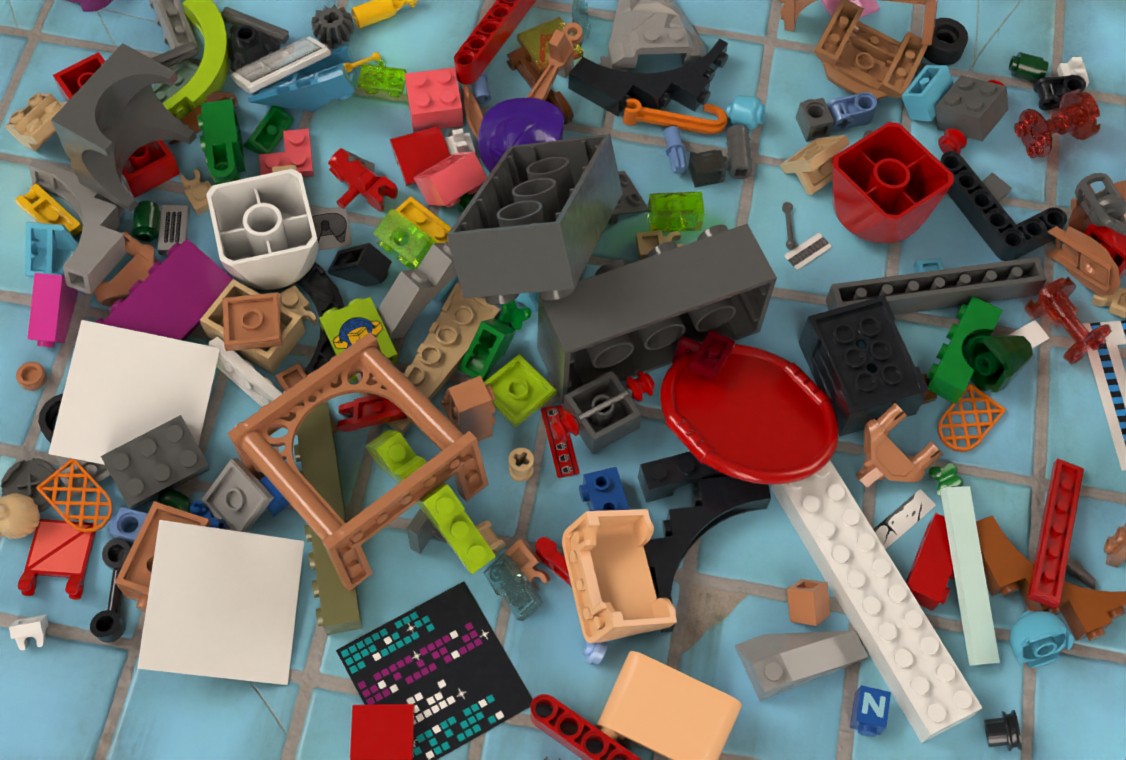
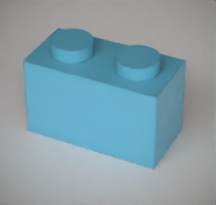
(926, 92)

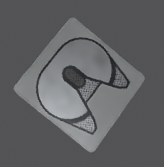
(332, 228)

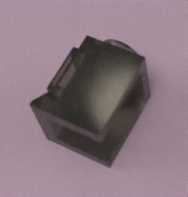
(708, 167)

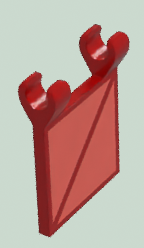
(58, 552)

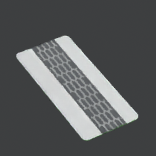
(808, 251)

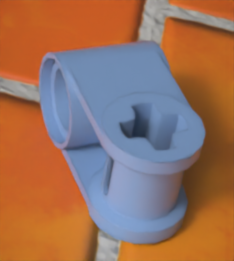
(852, 110)

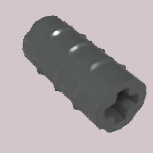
(739, 152)

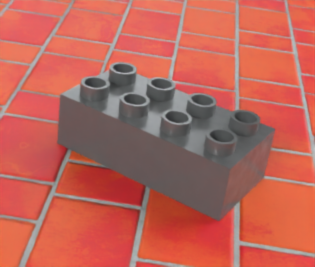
(536, 219)
(638, 311)

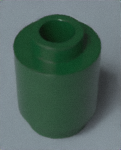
(1028, 67)
(146, 221)

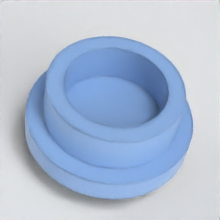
(594, 652)

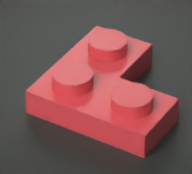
(297, 152)

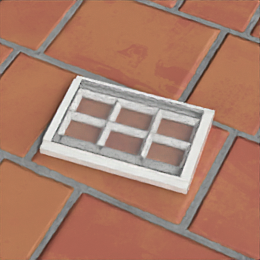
(280, 64)

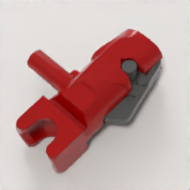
(360, 179)

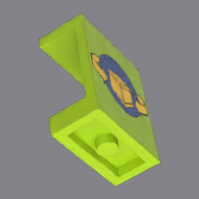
(355, 322)

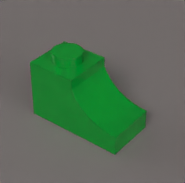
(486, 348)

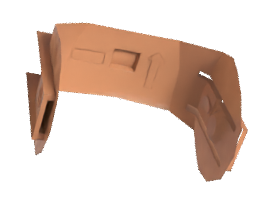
(1096, 265)

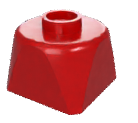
(887, 185)

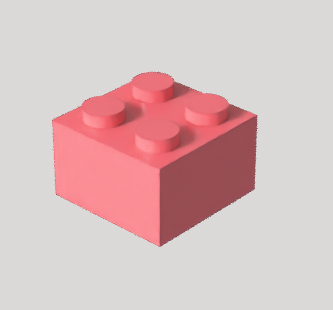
(434, 99)
(451, 179)

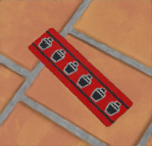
(561, 451)

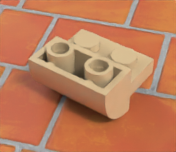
(33, 123)

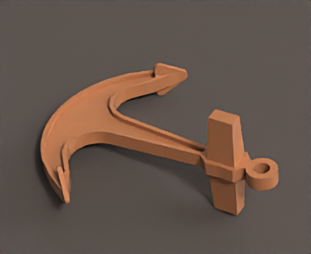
(560, 63)

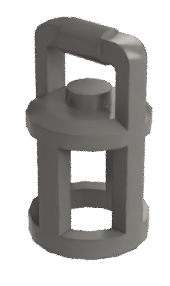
(1106, 208)

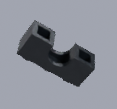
(665, 475)

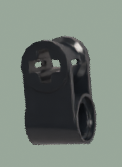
(1051, 94)

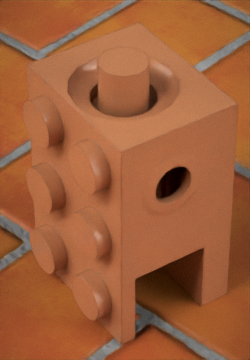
(137, 569)

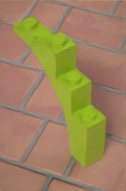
(440, 506)

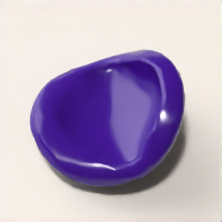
(517, 123)

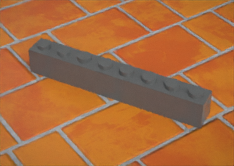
(945, 287)

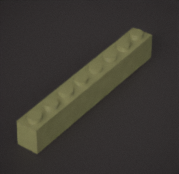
(320, 468)

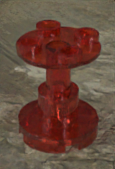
(1075, 116)
(1062, 312)

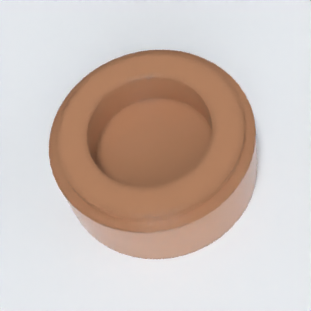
(31, 376)

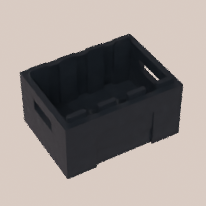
(842, 367)

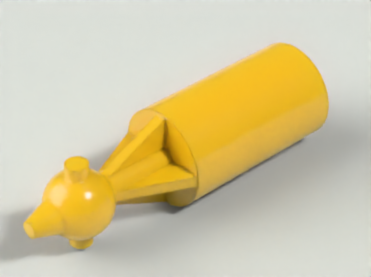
(377, 11)

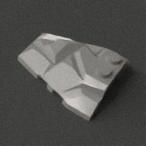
(652, 29)

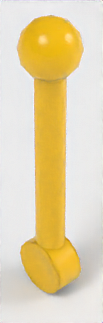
(375, 57)

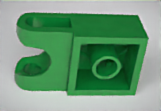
(221, 141)

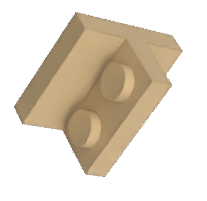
(815, 162)

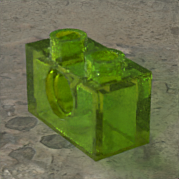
(676, 211)
(394, 229)

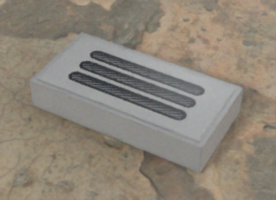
(173, 226)

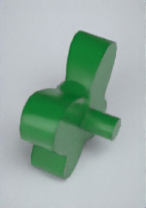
(513, 315)
(946, 476)

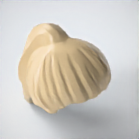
(18, 516)

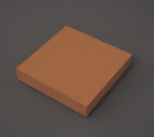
(252, 321)

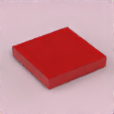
(382, 732)

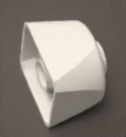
(264, 229)

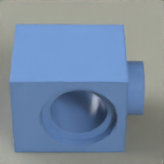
(123, 520)

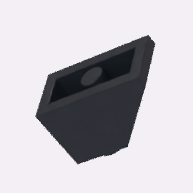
(361, 265)

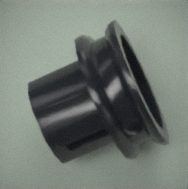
(1003, 731)

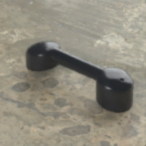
(108, 624)

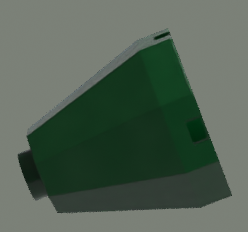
(996, 359)

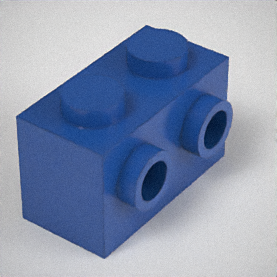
(603, 490)

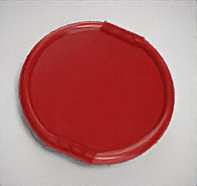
(755, 420)

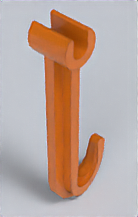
(635, 113)

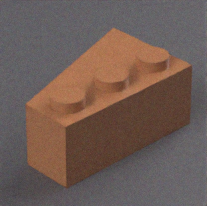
(471, 407)

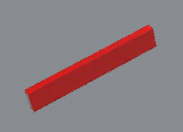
(1055, 534)

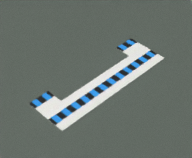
(1111, 383)

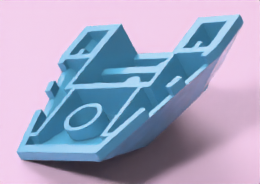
(312, 85)

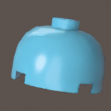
(1039, 638)

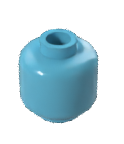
(746, 111)

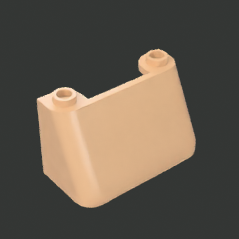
(613, 575)
(668, 711)

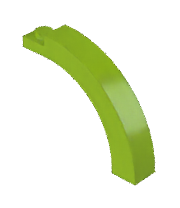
(215, 61)

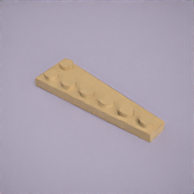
(446, 345)

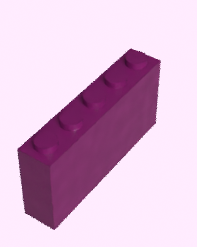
(172, 295)

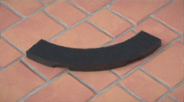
(325, 297)

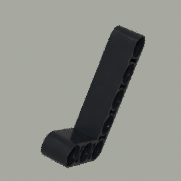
(991, 220)

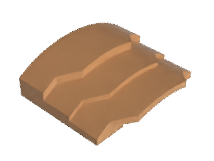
(866, 59)

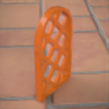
(983, 397)
(82, 503)

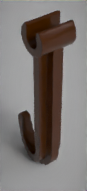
(521, 60)

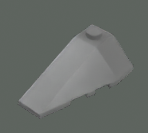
(792, 659)

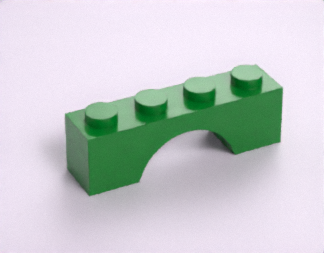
(953, 372)

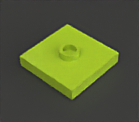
(519, 390)

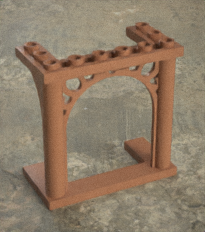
(378, 377)

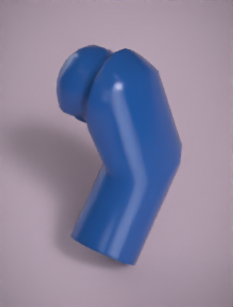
(200, 509)

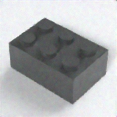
(155, 462)

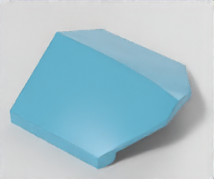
(47, 248)

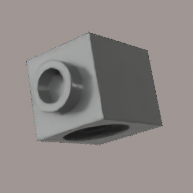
(814, 119)

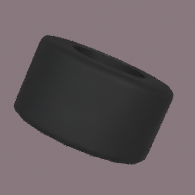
(951, 32)

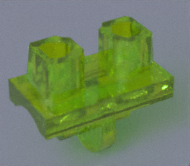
(382, 78)

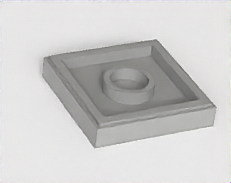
(237, 497)

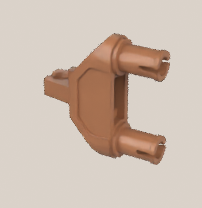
(137, 269)
(886, 459)

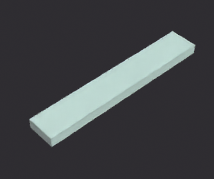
(969, 576)

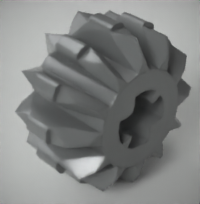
(332, 25)

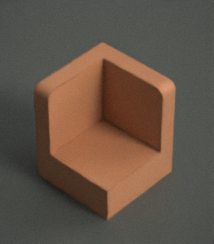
(808, 602)

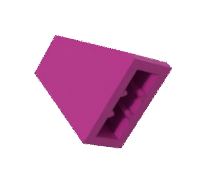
(50, 309)

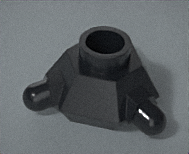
(248, 46)

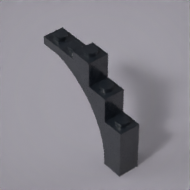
(612, 87)
(713, 502)

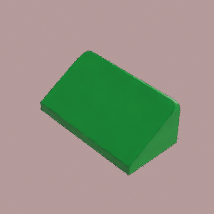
(269, 131)

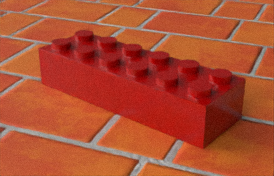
(149, 164)

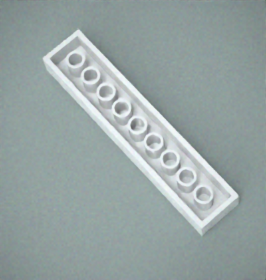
(878, 603)

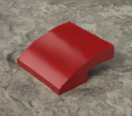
(419, 152)

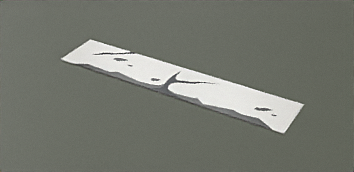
(903, 518)

